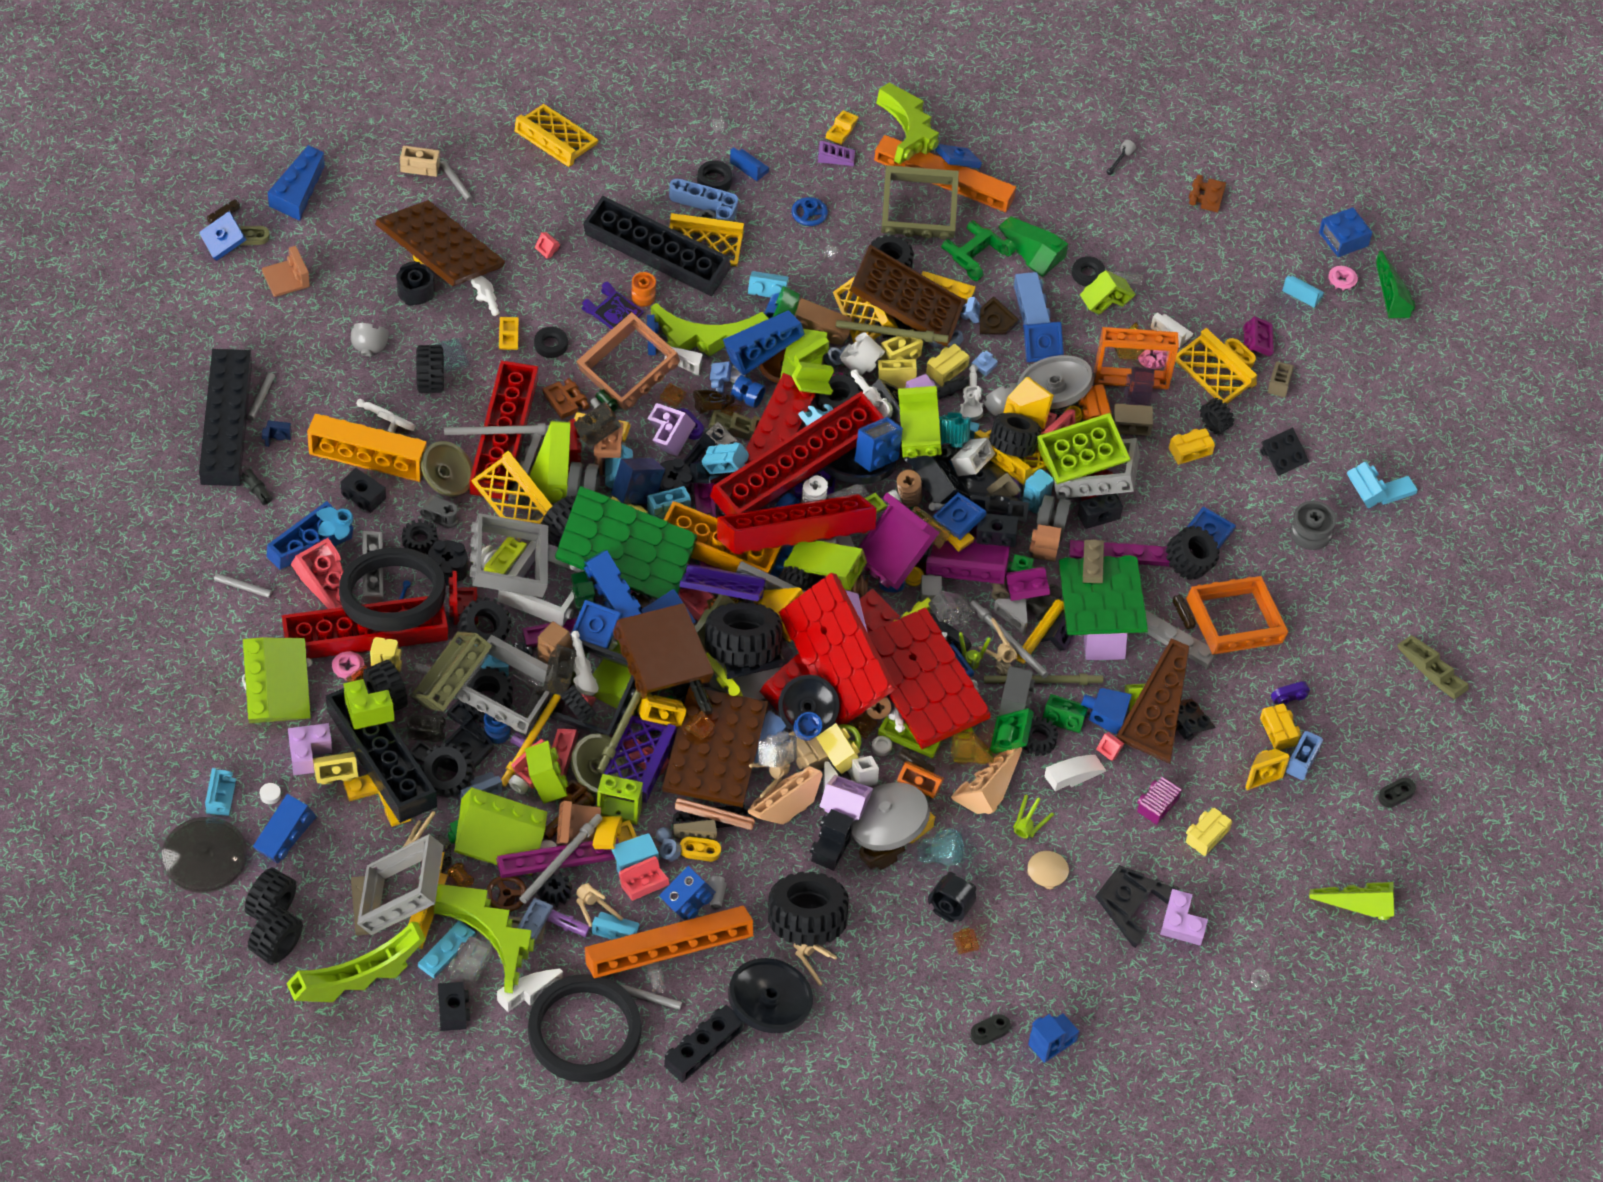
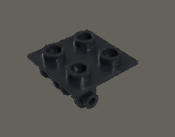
(1284, 451)
(1192, 719)

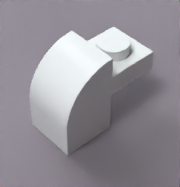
(864, 771)

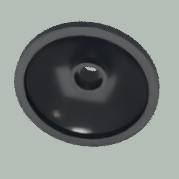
(983, 479)
(810, 690)

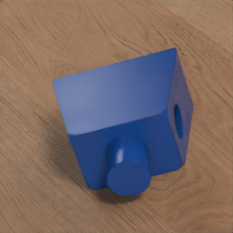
(1107, 708)

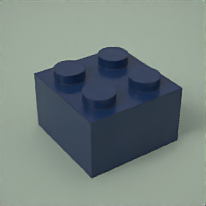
(637, 480)

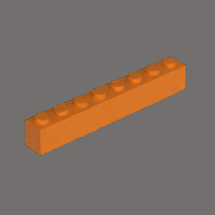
(970, 182)
(668, 941)

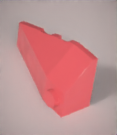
(321, 572)

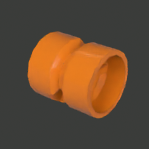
(643, 289)

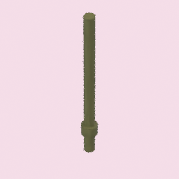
(928, 336)
(1082, 679)
(609, 752)

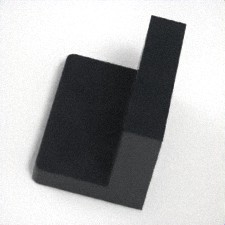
(701, 475)
(1058, 633)

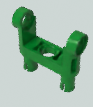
(982, 239)

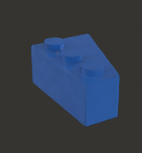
(284, 828)

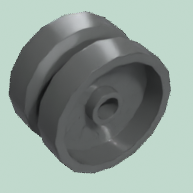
(576, 478)
(1053, 517)
(1313, 525)

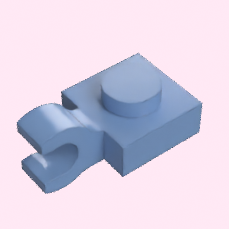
(719, 374)

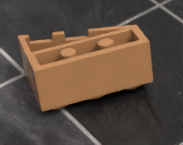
(822, 319)
(549, 638)

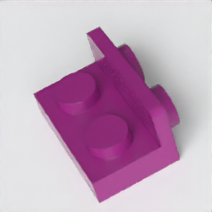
(1259, 336)
(1027, 583)

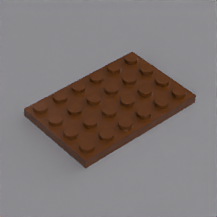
(440, 243)
(906, 294)
(719, 764)

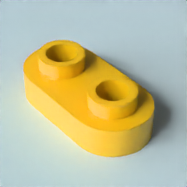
(1241, 351)
(700, 848)

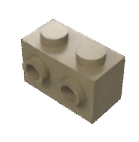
(1133, 419)

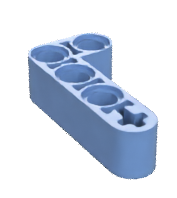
(704, 198)

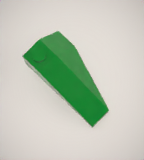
(1037, 246)
(1395, 293)

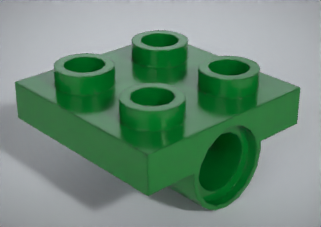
(1011, 730)

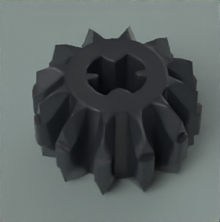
(555, 890)

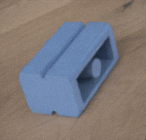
(1304, 755)

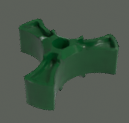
(582, 589)

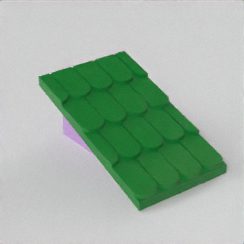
(643, 547)
(1104, 609)

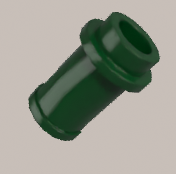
(603, 396)

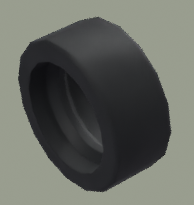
(715, 167)

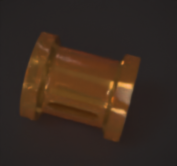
(460, 876)

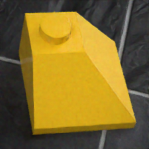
(1031, 401)
(1267, 768)

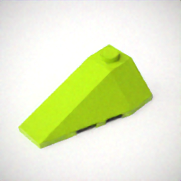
(552, 462)
(1372, 900)

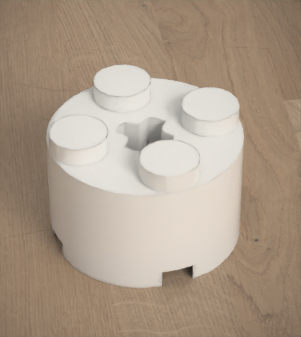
(862, 354)

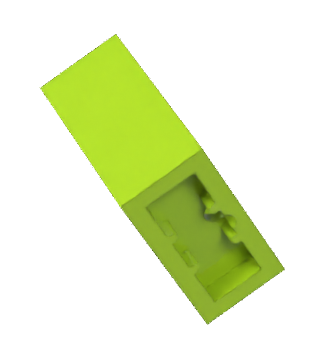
(629, 790)

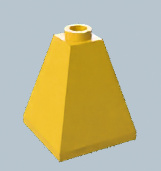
(777, 600)

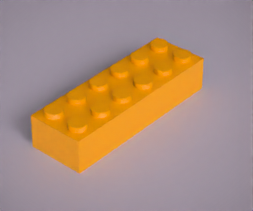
(366, 447)
(710, 549)

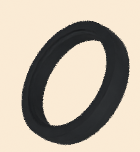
(397, 620)
(579, 984)

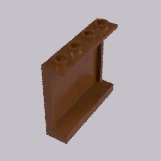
(662, 649)

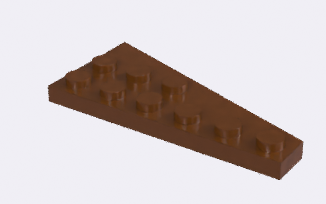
(1155, 714)

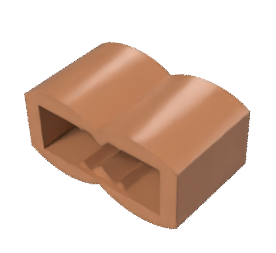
(1045, 542)

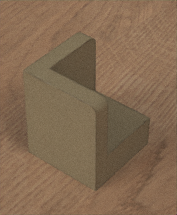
(1004, 486)

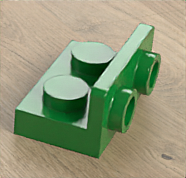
(1065, 713)

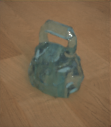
(946, 848)

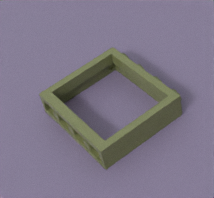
(925, 176)
(450, 671)

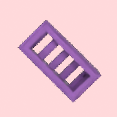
(827, 148)

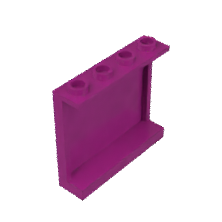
(896, 543)
(972, 563)

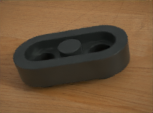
(1395, 792)
(991, 1028)

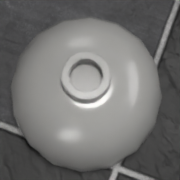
(368, 339)
(997, 399)

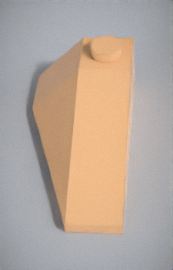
(990, 784)

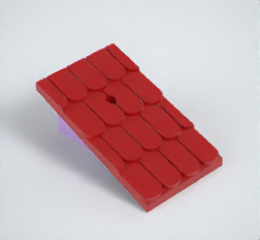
(836, 646)
(930, 682)

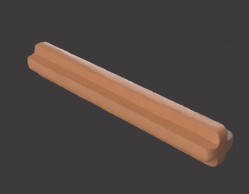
(714, 813)

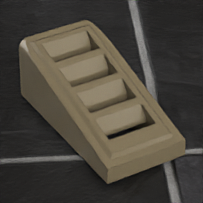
(1280, 380)
(699, 829)

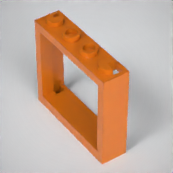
(1135, 340)
(1240, 641)

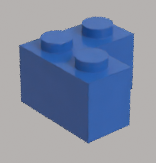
(1052, 1036)

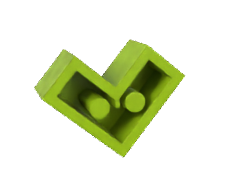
(1106, 290)
(367, 708)
(546, 772)

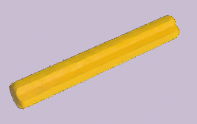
(1042, 628)

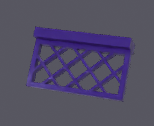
(723, 582)
(657, 758)

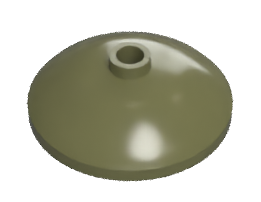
(446, 468)
(589, 752)

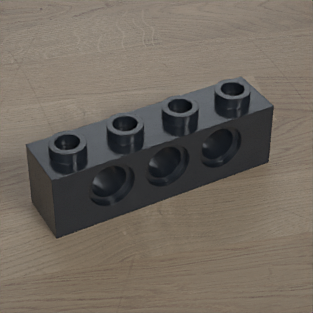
(684, 1067)

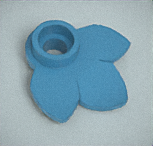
(332, 523)

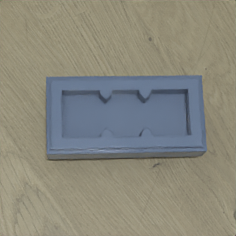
(535, 917)

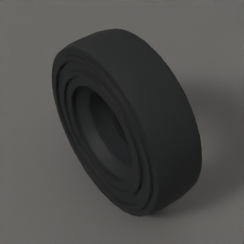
(1083, 262)
(551, 332)

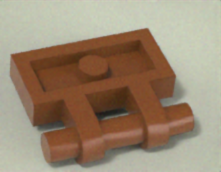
(1213, 193)
(561, 401)

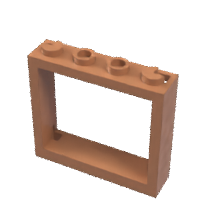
(612, 340)

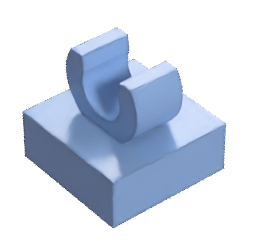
(971, 310)
(985, 363)

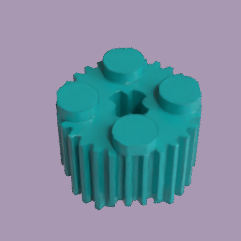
(954, 429)

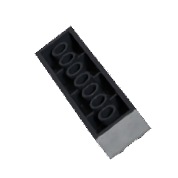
(657, 245)
(225, 417)
(935, 472)
(386, 762)

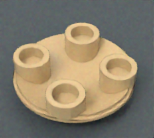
(1048, 869)

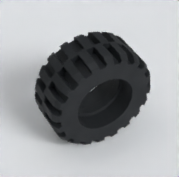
(743, 634)
(808, 908)

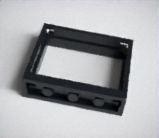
(624, 702)

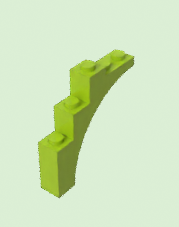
(915, 123)
(707, 338)
(474, 909)
(359, 973)

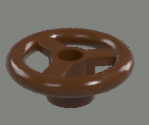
(506, 902)

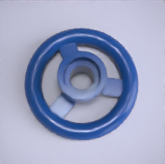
(810, 209)

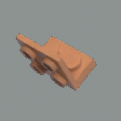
(287, 275)
(608, 448)
(571, 819)

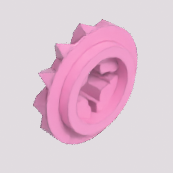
(1343, 272)
(1150, 362)
(342, 660)

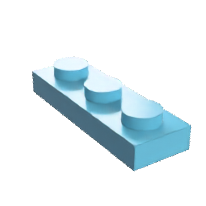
(445, 949)

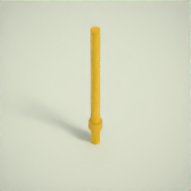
(531, 737)

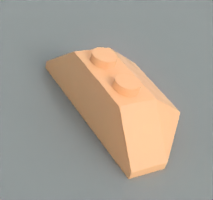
(788, 797)

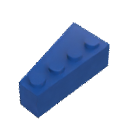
(297, 184)
(762, 341)
(300, 538)
(611, 585)

